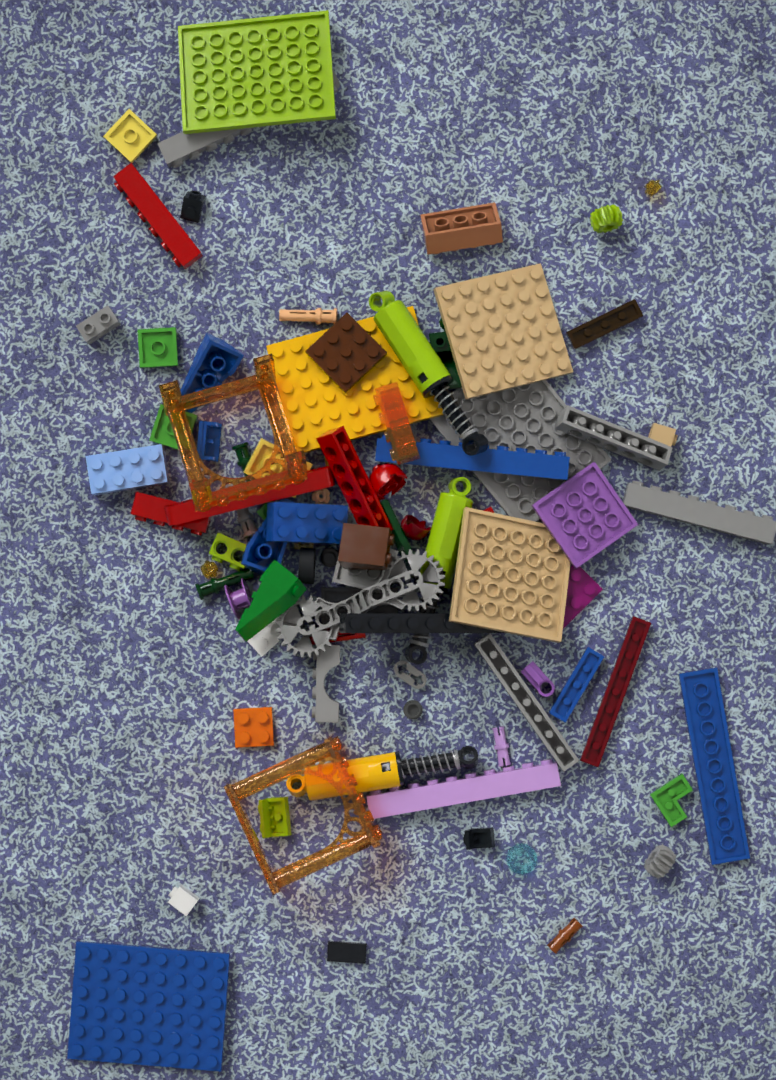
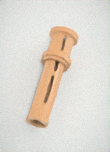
(318, 316)

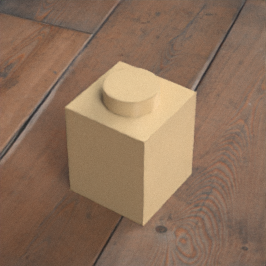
(663, 434)

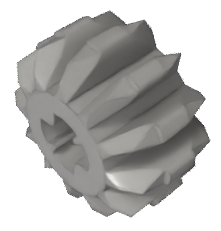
(660, 861)

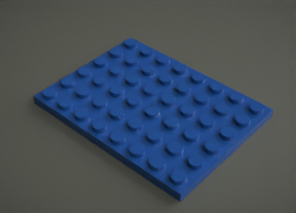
(149, 1006)

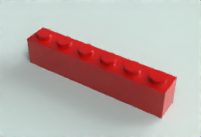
(158, 216)

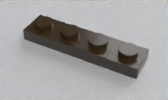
(604, 324)

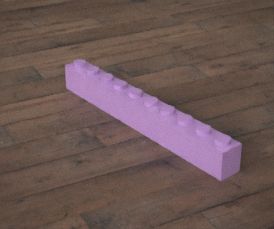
(464, 790)

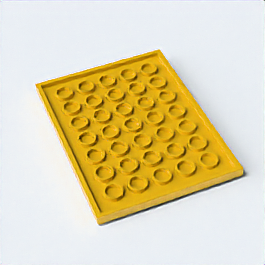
(318, 404)

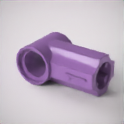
(537, 677)

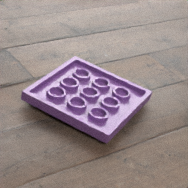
(584, 515)

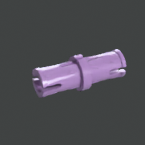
(501, 746)

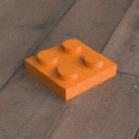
(253, 727)

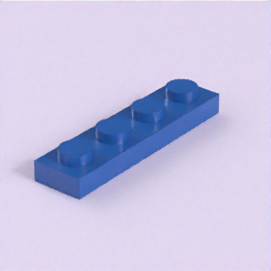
(576, 684)

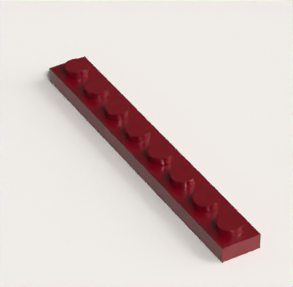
(615, 691)

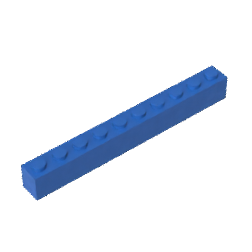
(492, 460)

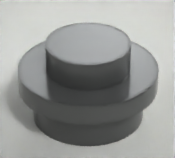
(412, 709)

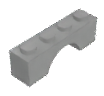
(326, 708)

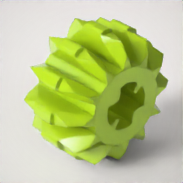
(606, 218)

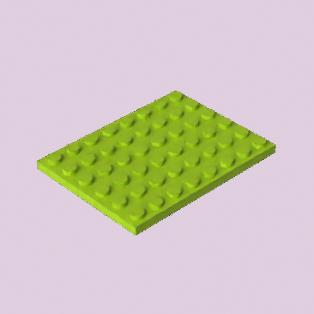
(256, 72)

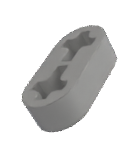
(407, 678)

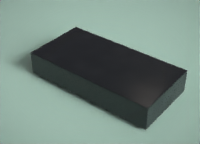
(346, 952)

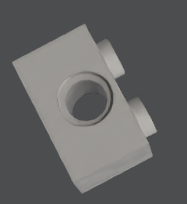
(98, 325)

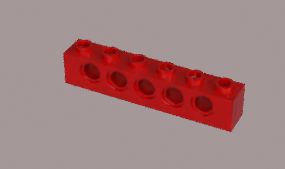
(352, 478)

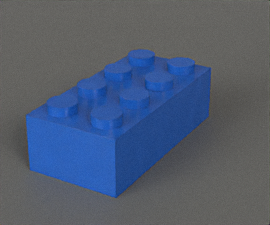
(305, 522)

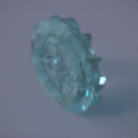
(519, 850)

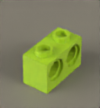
(232, 547)

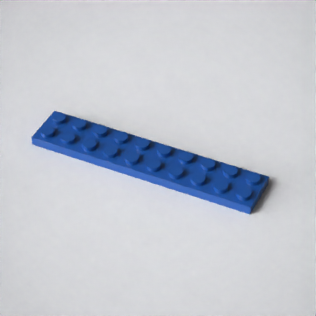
(714, 766)

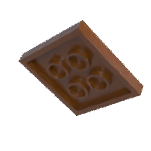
(346, 352)

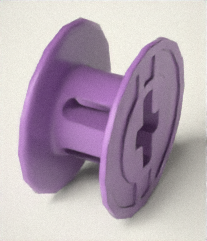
(239, 599)

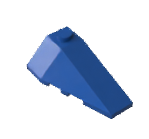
(211, 365)
(261, 554)

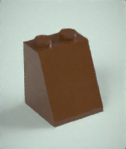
(365, 547)

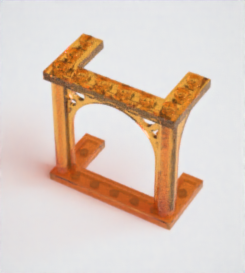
(294, 462)
(368, 836)

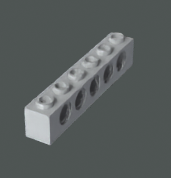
(613, 438)

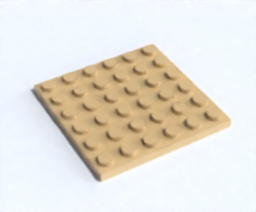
(503, 331)
(509, 576)

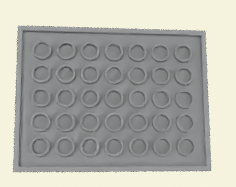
(525, 420)

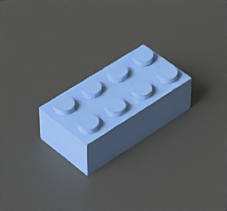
(127, 469)

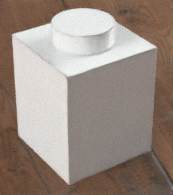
(182, 899)

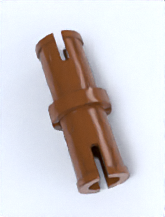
(564, 935)

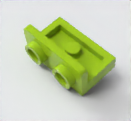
(274, 817)

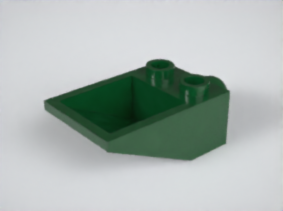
(445, 354)

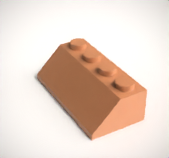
(461, 228)

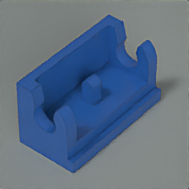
(209, 441)

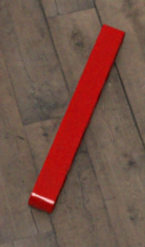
(316, 479)

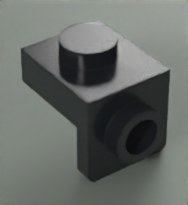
(192, 206)
(479, 838)

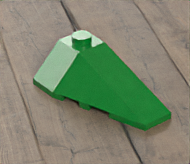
(274, 596)

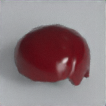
(414, 528)

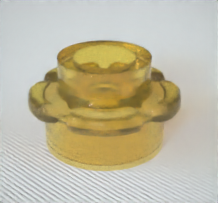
(652, 187)
(209, 569)

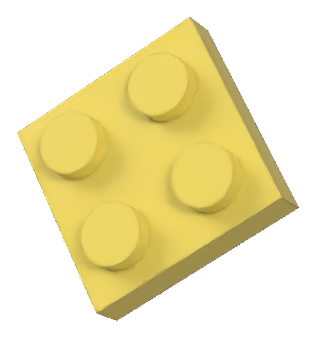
(130, 136)

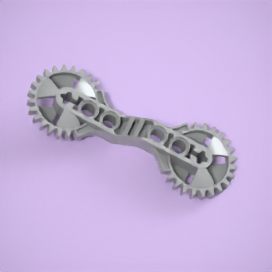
(361, 603)

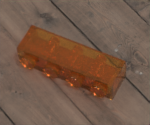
(397, 424)

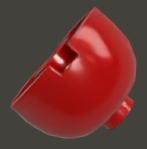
(387, 478)

